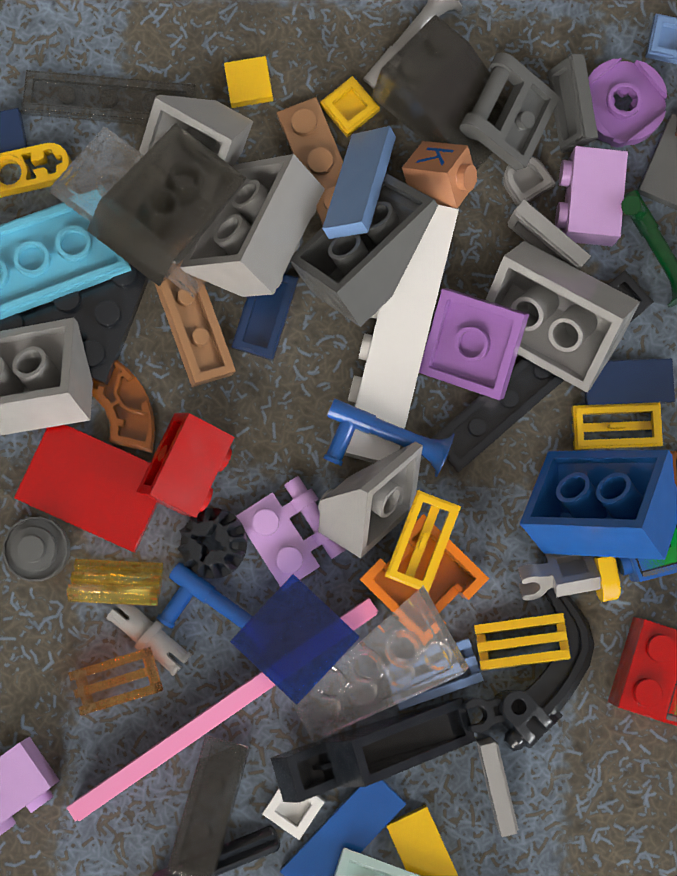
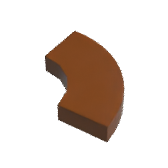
(127, 410)

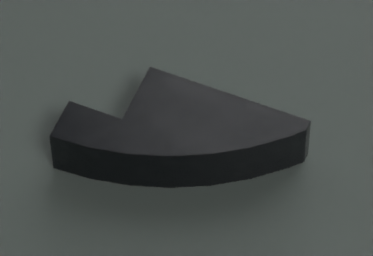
(372, 751)

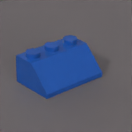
(604, 504)

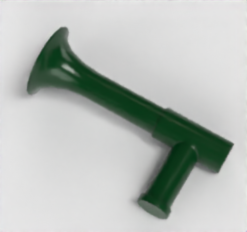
(648, 228)

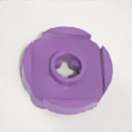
(647, 104)

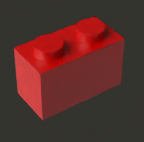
(186, 464)

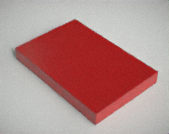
(89, 486)

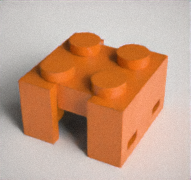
(453, 577)

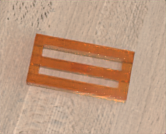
(85, 690)

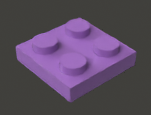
(473, 343)

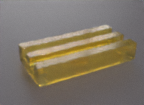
(119, 582)

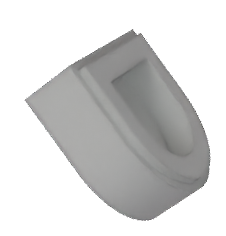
(527, 182)

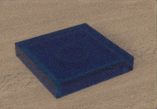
(295, 639)

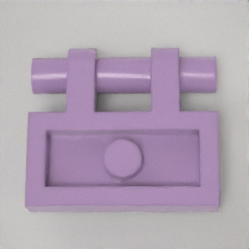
(278, 539)

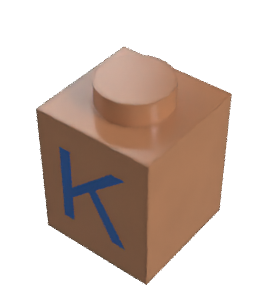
(441, 172)

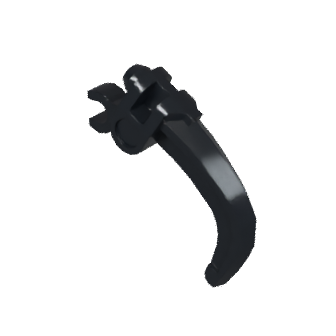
(538, 708)

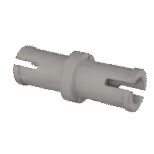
(149, 634)

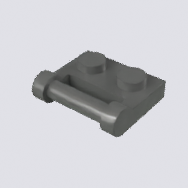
(522, 117)

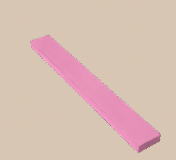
(192, 730)

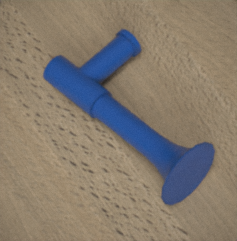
(354, 418)
(196, 586)

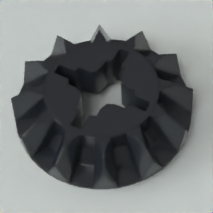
(230, 535)

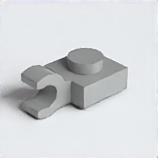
(562, 572)

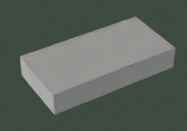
(544, 235)
(497, 786)

